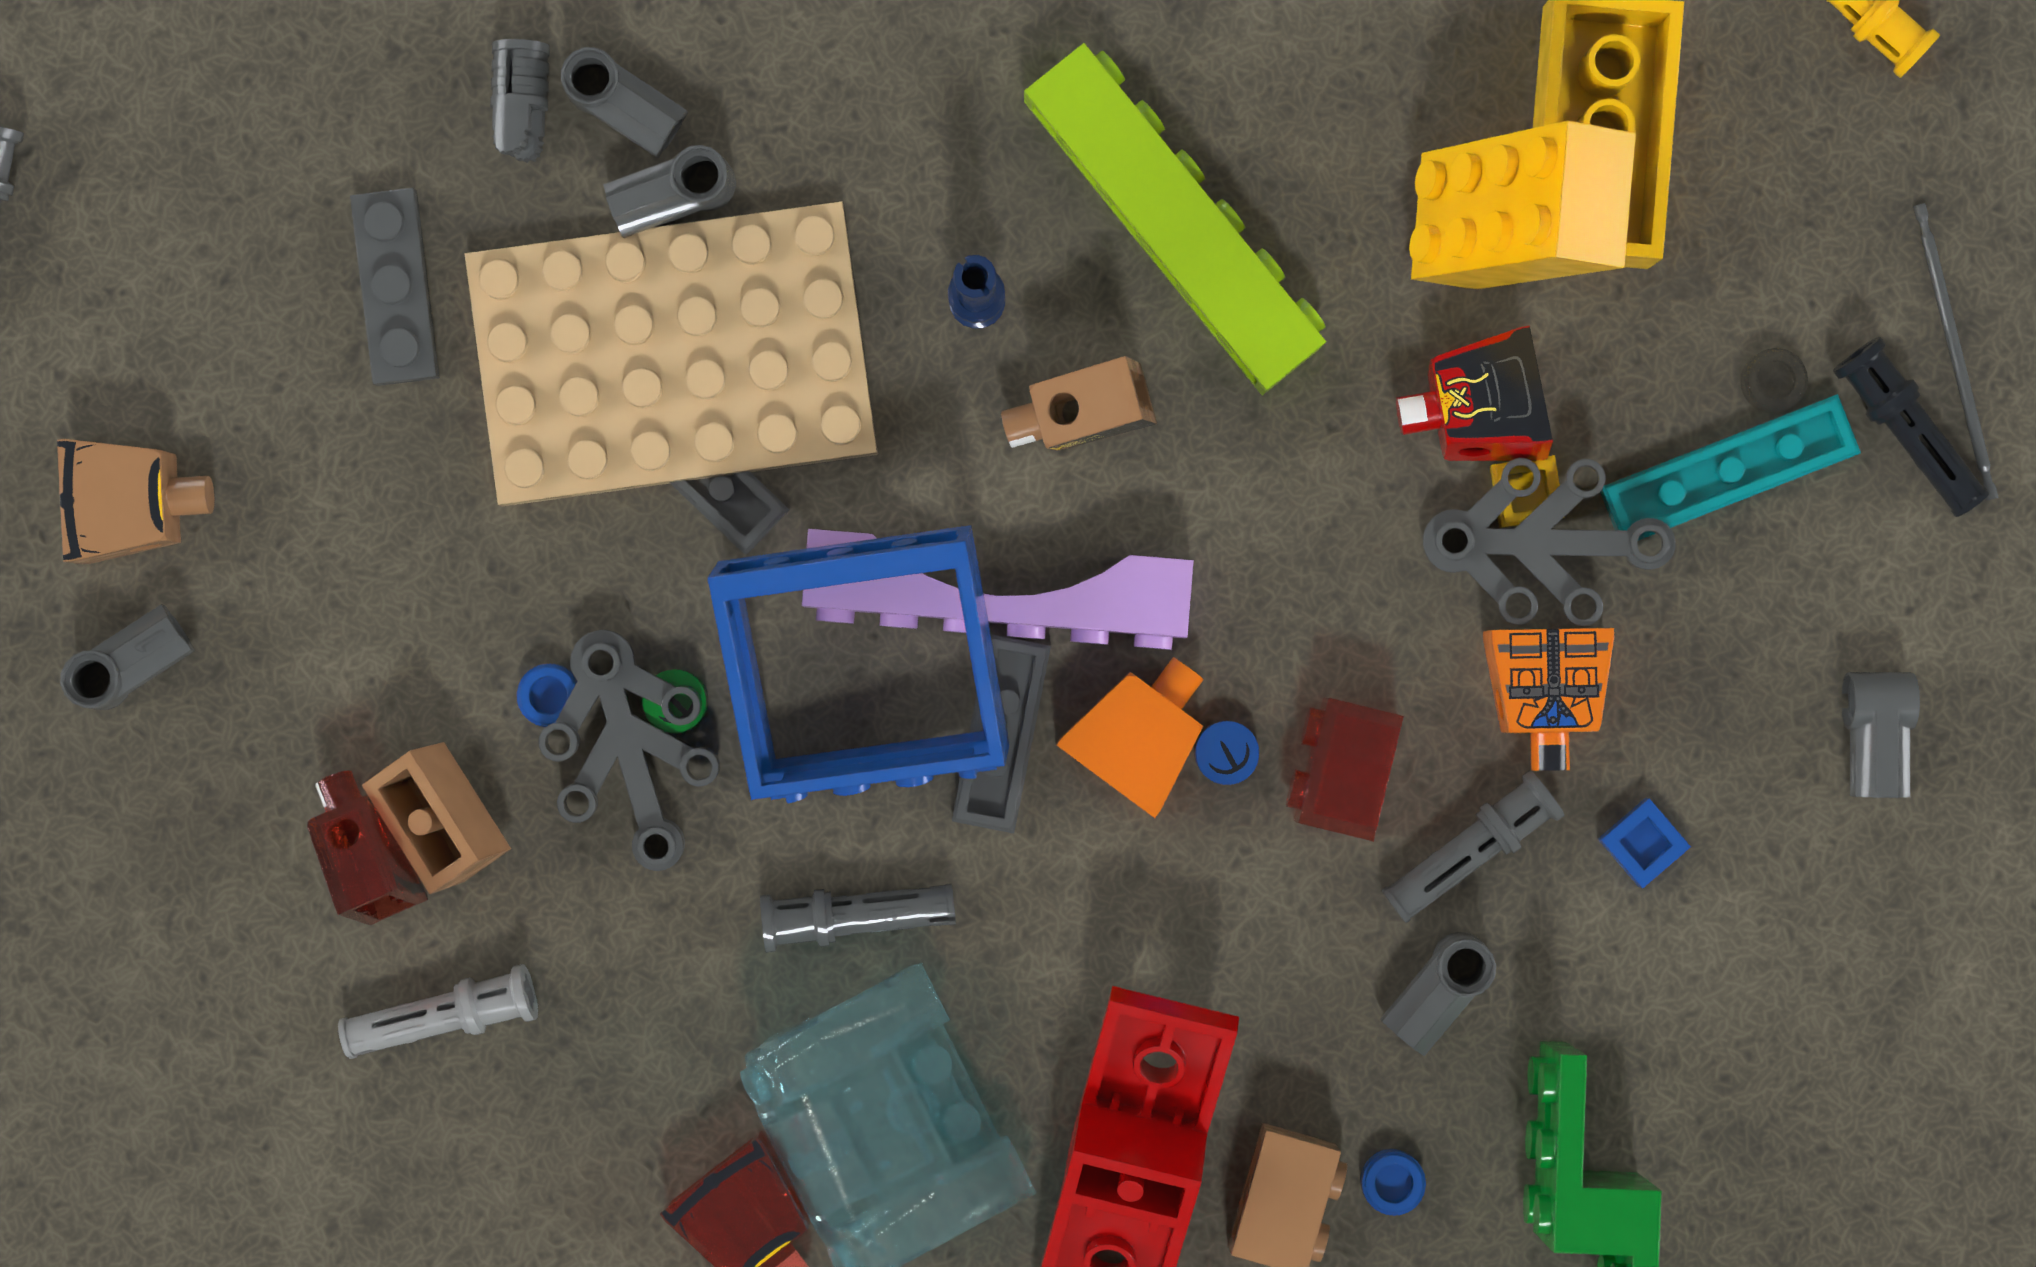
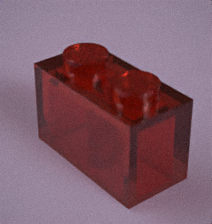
(1345, 768)

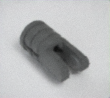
(519, 96)

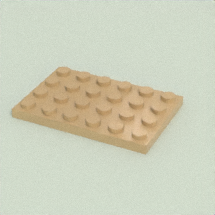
(670, 354)

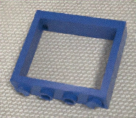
(838, 564)

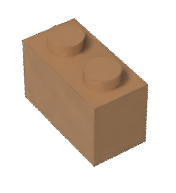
(436, 817)
(1287, 1199)

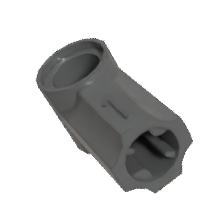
(625, 103)
(663, 191)
(131, 659)
(1880, 720)
(1436, 998)

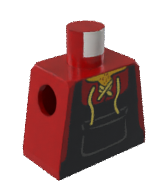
(1483, 401)

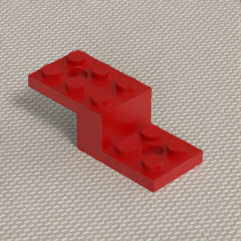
(1140, 1133)

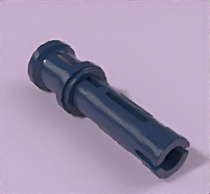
(980, 306)

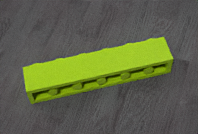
(1174, 218)

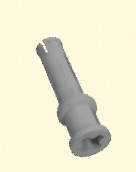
(468, 1007)

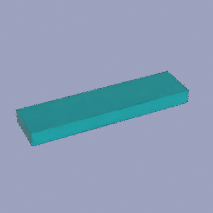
(1733, 467)

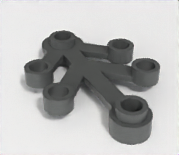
(1535, 542)
(626, 738)

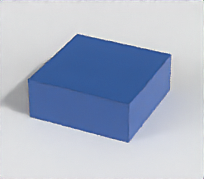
(1644, 842)

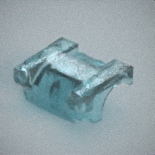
(882, 1125)

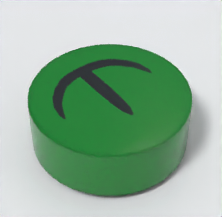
(680, 703)

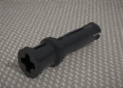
(1959, 490)

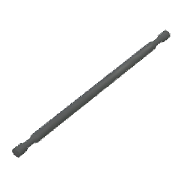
(1955, 350)

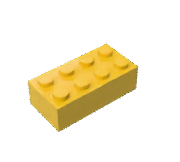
(1618, 71)
(1523, 206)

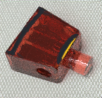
(366, 877)
(742, 1211)

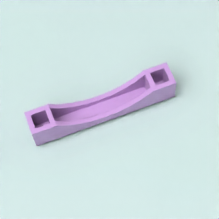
(1131, 597)

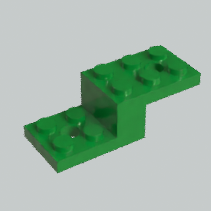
(1575, 1207)

